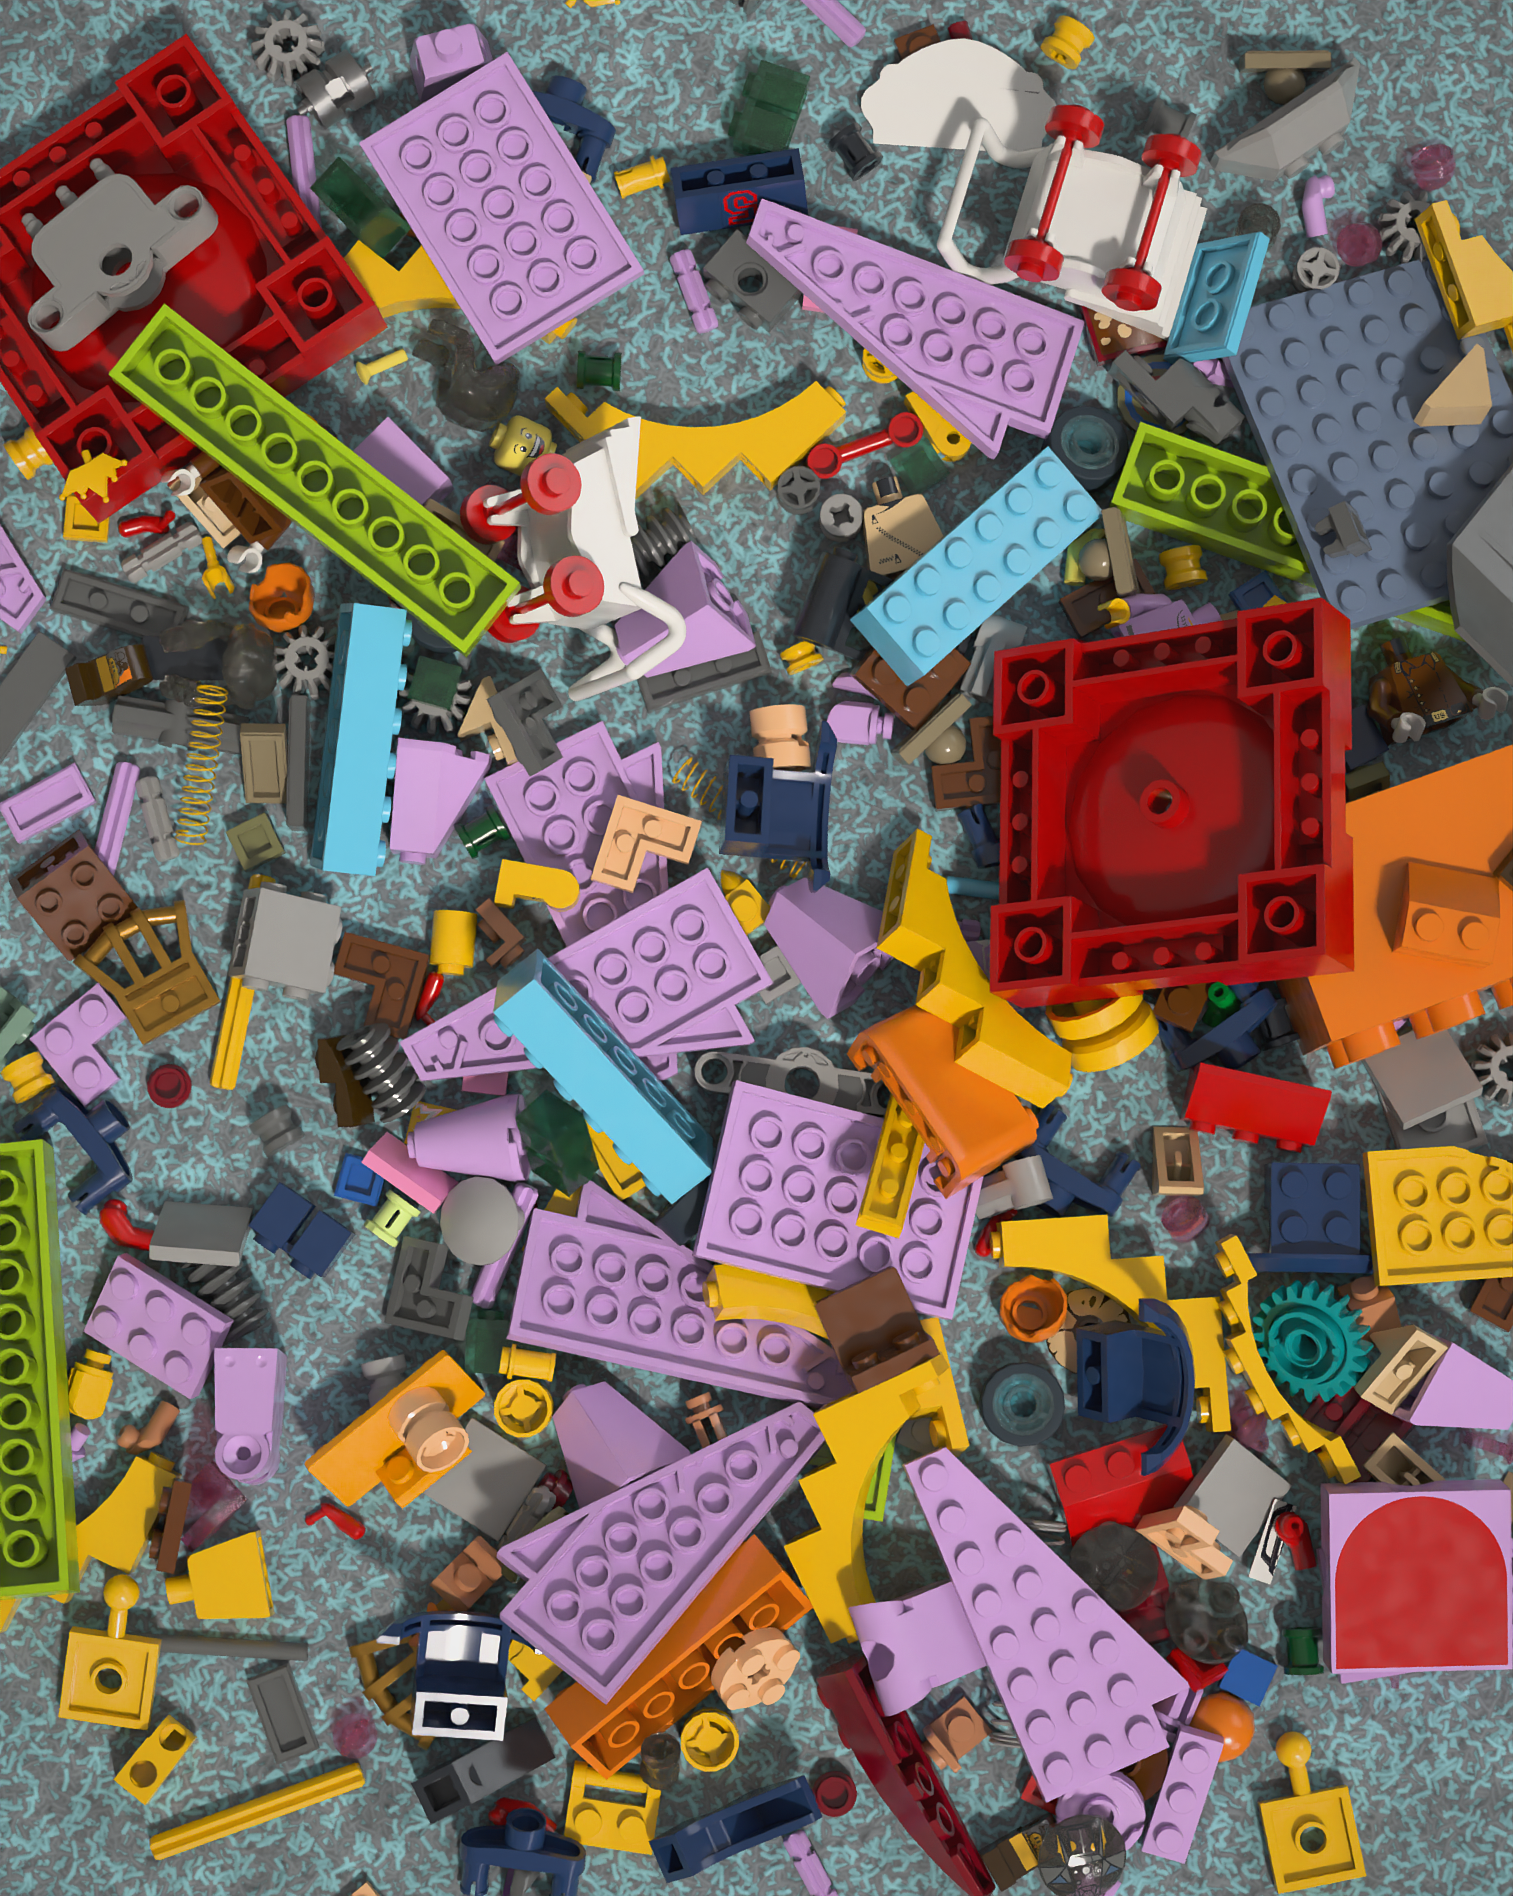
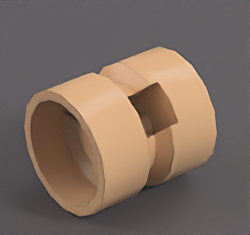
(780, 736)
(428, 1429)

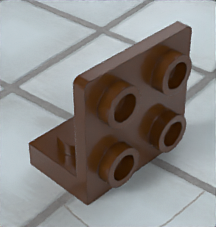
(72, 895)
(875, 1329)

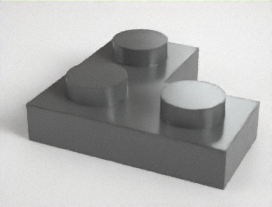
(520, 714)
(416, 1294)

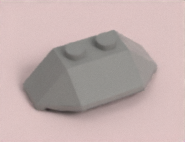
(1294, 131)

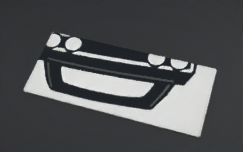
(1270, 1545)

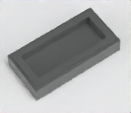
(283, 1713)

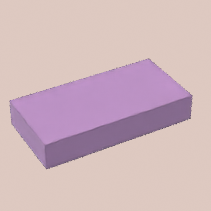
(47, 803)

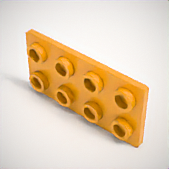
(372, 1451)

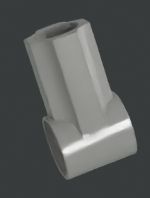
(994, 635)
(1016, 1187)

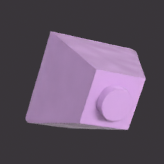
(713, 621)
(431, 795)
(827, 942)
(1460, 1394)
(609, 1441)

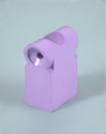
(404, 463)
(249, 1411)
(915, 1644)

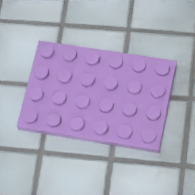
(501, 208)
(791, 1195)

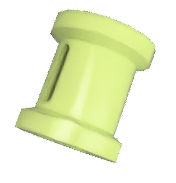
(393, 1230)

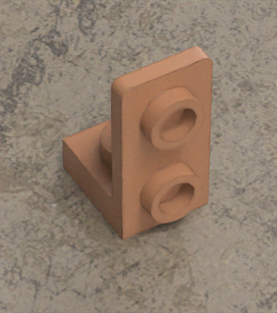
(954, 1734)

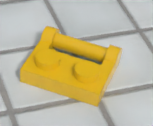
(611, 1822)

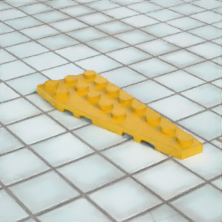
(1438, 1215)

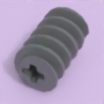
(661, 539)
(384, 1068)
(228, 1297)

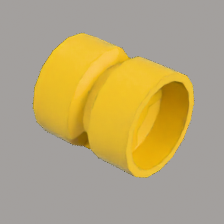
(524, 1408)
(709, 1739)

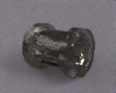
(660, 1747)

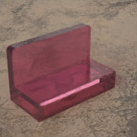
(217, 1500)

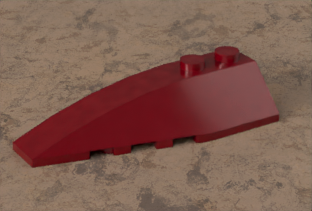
(901, 1772)

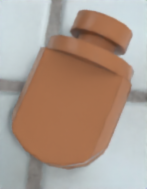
(702, 1410)

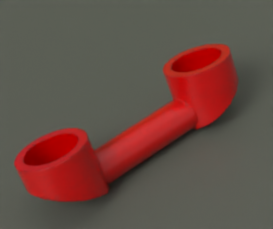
(902, 431)

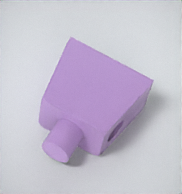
(447, 58)

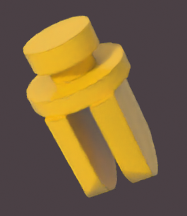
(90, 1385)

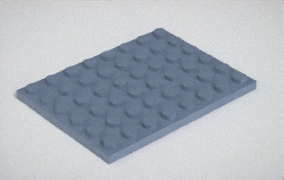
(1334, 409)

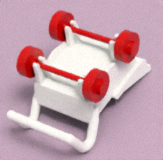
(1093, 219)
(576, 550)

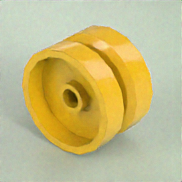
(1104, 1030)

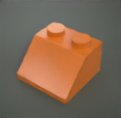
(1448, 916)

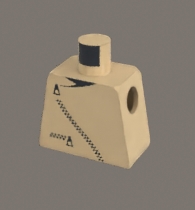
(897, 529)

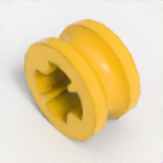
(801, 657)

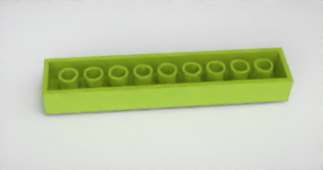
(315, 480)
(1224, 508)
(35, 1429)

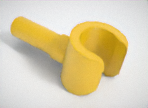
(215, 572)

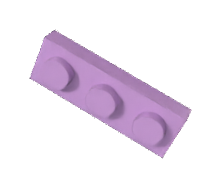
(1182, 1793)

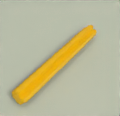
(233, 1023)
(256, 1811)

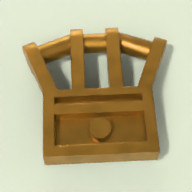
(164, 997)
(376, 1686)

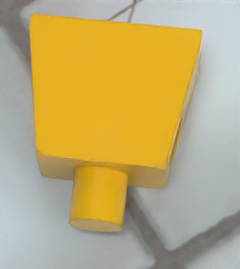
(226, 1580)

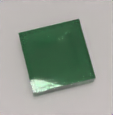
(919, 467)
(435, 683)

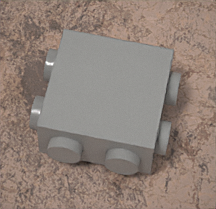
(285, 941)

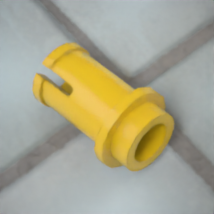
(642, 177)
(527, 1363)

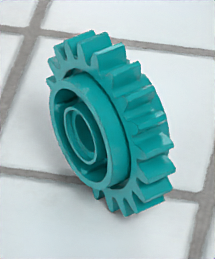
(1304, 1311)

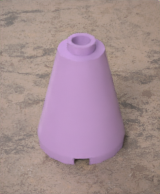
(474, 1140)

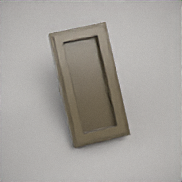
(1284, 70)
(1111, 556)
(937, 736)
(264, 762)

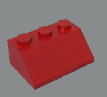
(1254, 1107)
(1108, 1483)

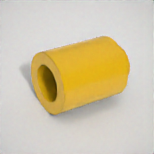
(453, 941)

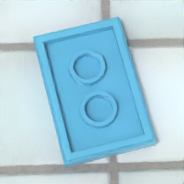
(1216, 298)

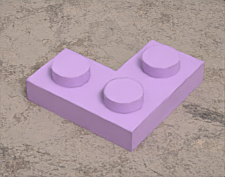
(70, 1043)

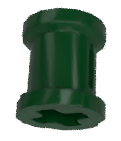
(599, 370)
(482, 832)
(1302, 1651)

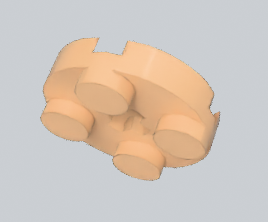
(755, 1669)

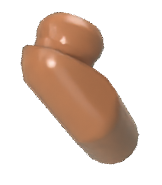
(152, 1434)

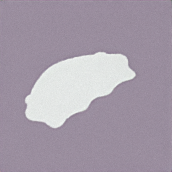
(948, 86)

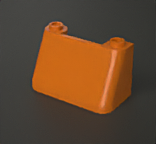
(956, 1112)

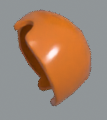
(284, 612)
(1030, 1323)
(1228, 1717)

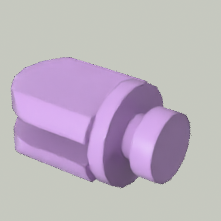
(859, 723)
(1176, 1711)

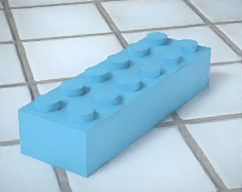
(977, 566)
(359, 739)
(603, 1077)

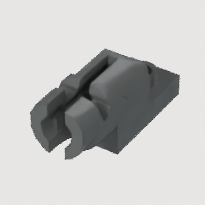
(1178, 396)

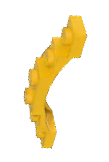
(1245, 1358)

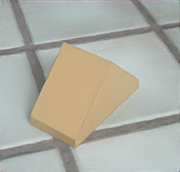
(1462, 396)
(1176, 1162)
(1399, 1464)

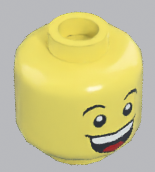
(520, 443)

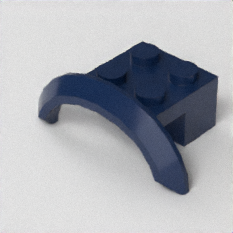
(780, 810)
(1312, 1219)
(1139, 1374)
(457, 1672)

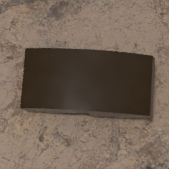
(349, 1101)

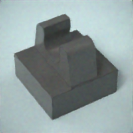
(1349, 531)

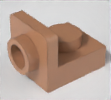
(497, 926)
(468, 1575)

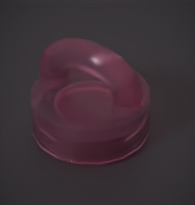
(1433, 166)
(1359, 244)
(1185, 1219)
(1249, 1429)
(355, 1735)

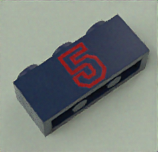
(730, 190)

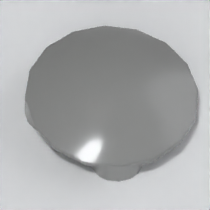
(480, 1220)

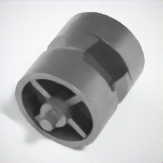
(335, 89)

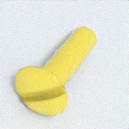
(365, 371)

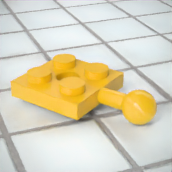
(130, 1655)
(1290, 1815)

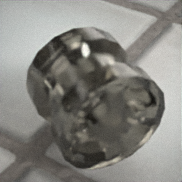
(1259, 218)

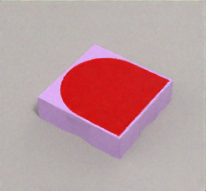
(1417, 1576)

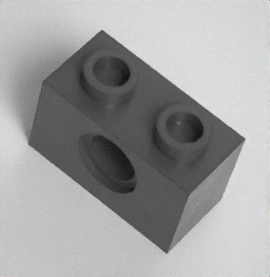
(738, 261)

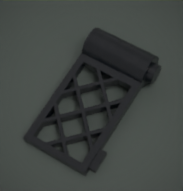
(834, 599)

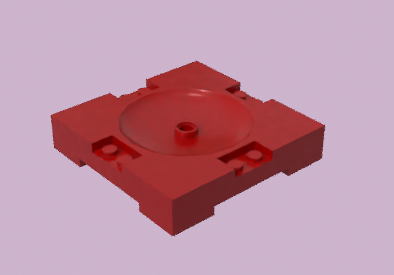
(257, 287)
(1248, 861)

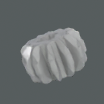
(272, 40)
(1395, 226)
(292, 663)
(435, 714)
(1495, 1079)

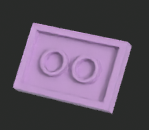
(158, 1325)

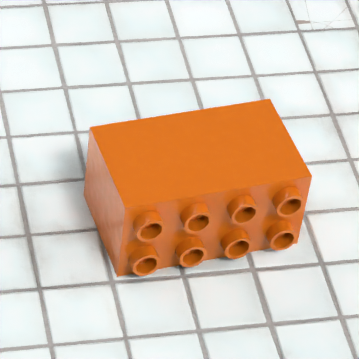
(1439, 820)

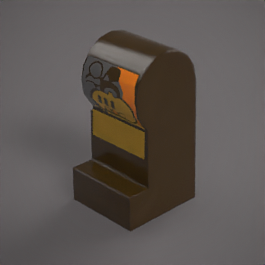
(109, 676)
(1015, 1852)

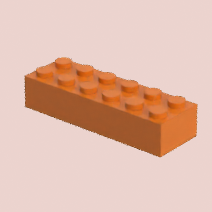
(676, 1675)

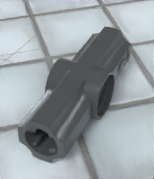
(171, 724)

